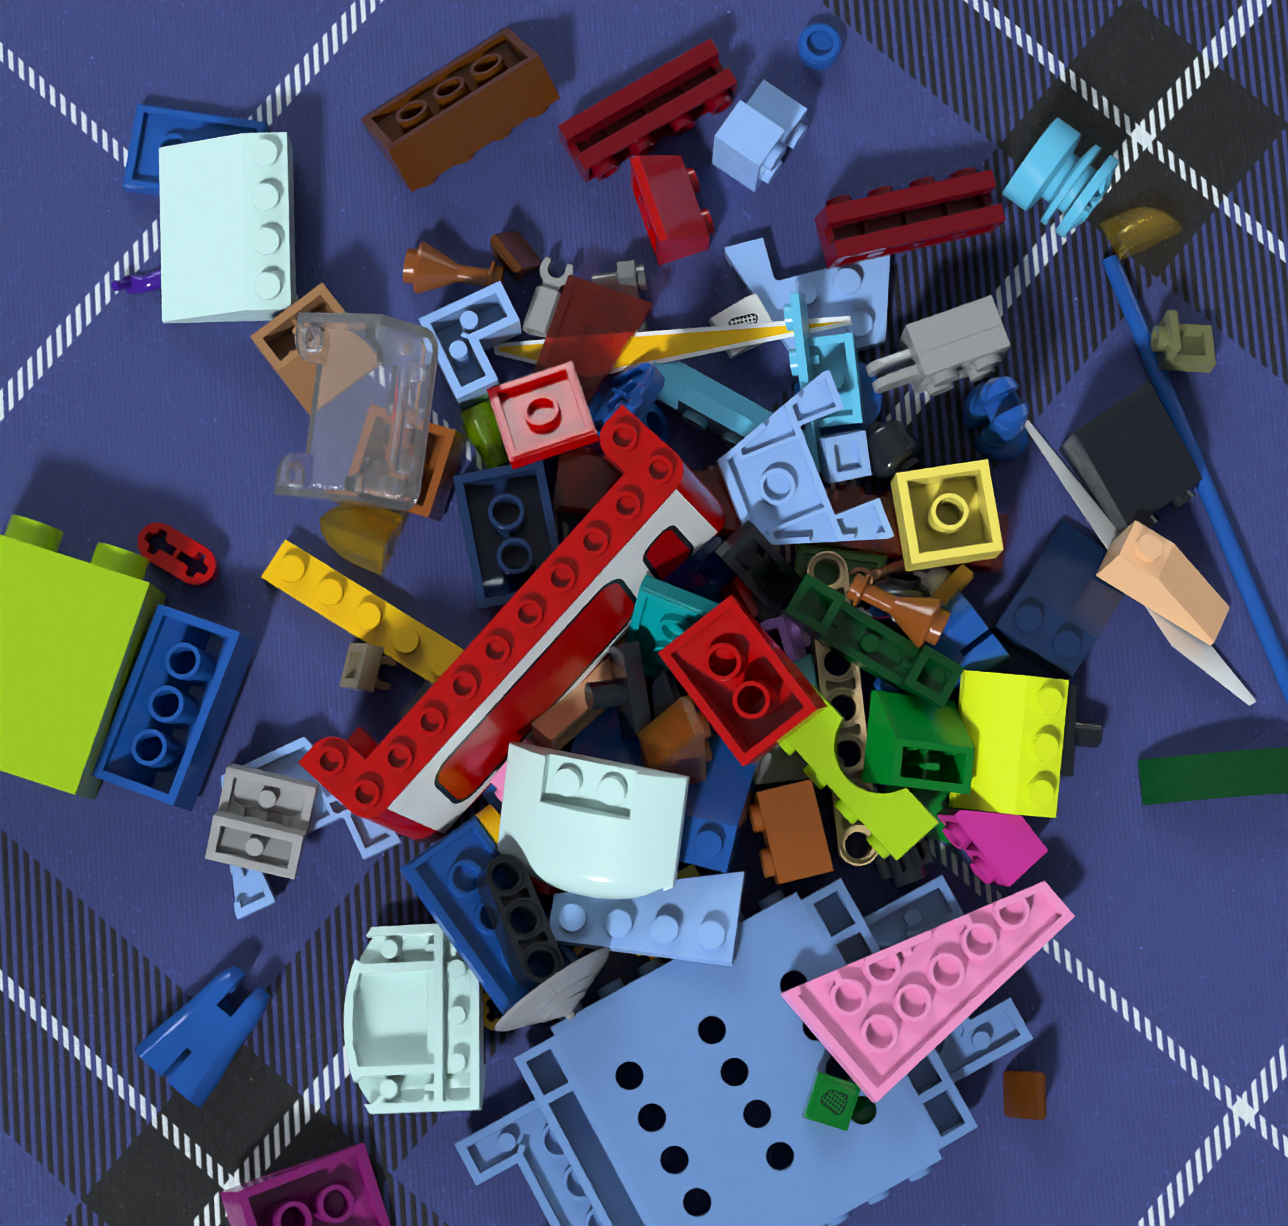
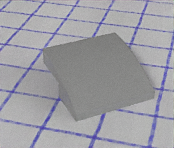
(262, 821)

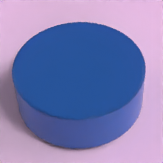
(819, 46)

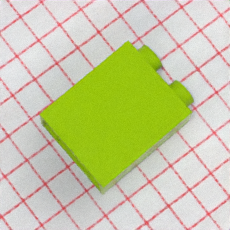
(65, 651)

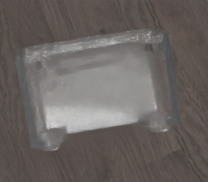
(365, 411)

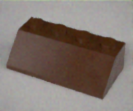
(461, 109)

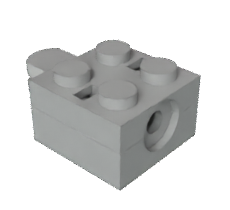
(945, 349)

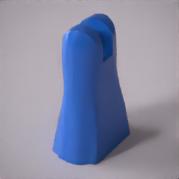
(964, 641)
(203, 1036)

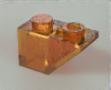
(677, 741)

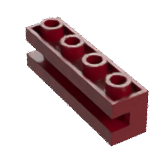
(648, 111)
(908, 218)

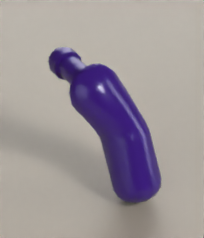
(139, 283)

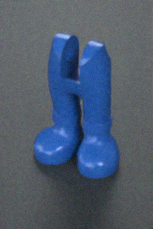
(1001, 407)

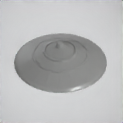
(556, 995)

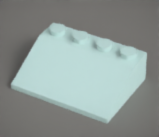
(227, 228)

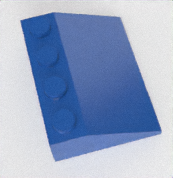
(714, 807)

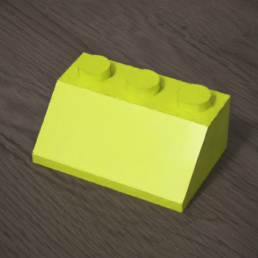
(1016, 741)

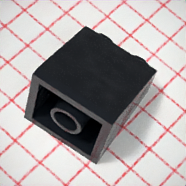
(1133, 460)

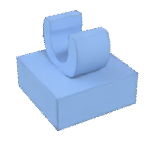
(844, 456)

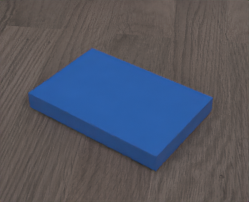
(170, 126)

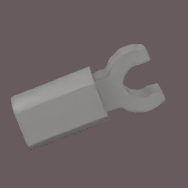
(545, 300)

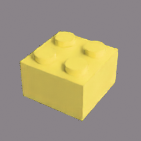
(946, 515)

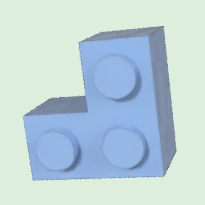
(757, 136)
(463, 335)

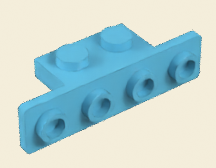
(818, 355)
(709, 403)

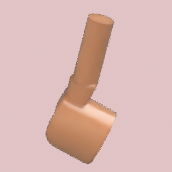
(879, 573)

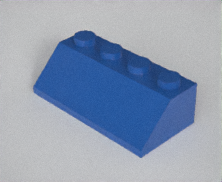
(174, 707)

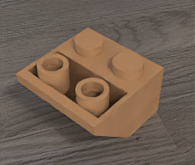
(278, 345)

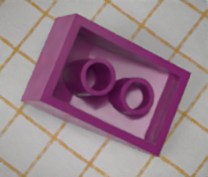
(318, 1192)

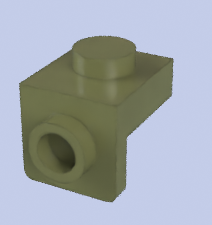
(1183, 345)

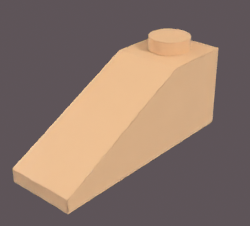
(1164, 581)

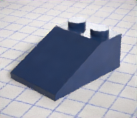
(1059, 605)

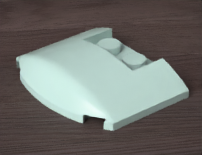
(592, 822)
(415, 1023)

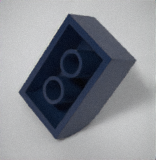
(505, 528)

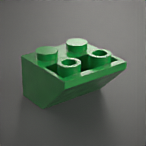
(917, 745)

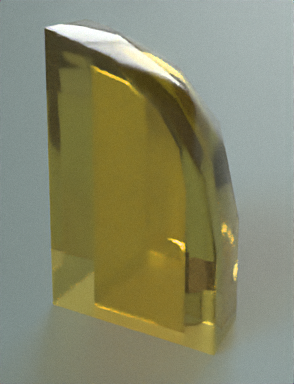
(1138, 230)
(361, 534)

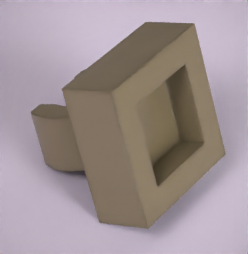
(363, 666)

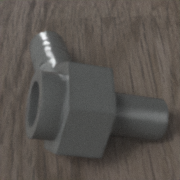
(628, 278)

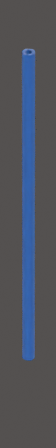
(1206, 487)

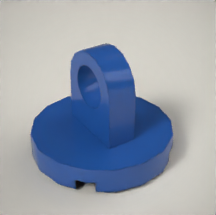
(636, 390)

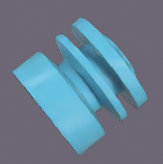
(1061, 177)

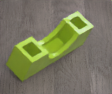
(893, 818)

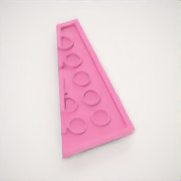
(909, 997)

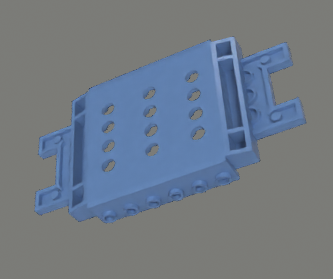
(603, 1169)

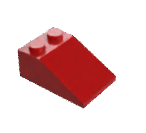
(742, 681)

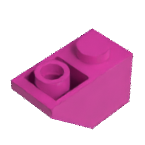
(996, 843)

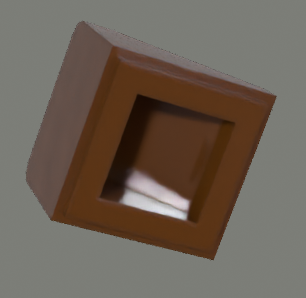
(515, 255)
(1024, 1094)

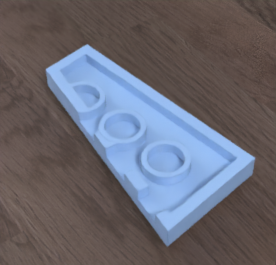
(686, 922)

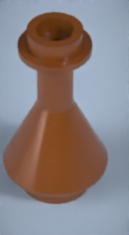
(432, 269)
(918, 617)

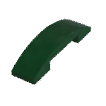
(871, 644)
(1213, 776)

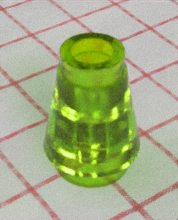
(484, 434)

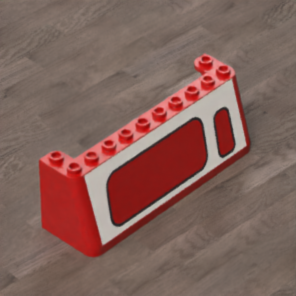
(532, 649)

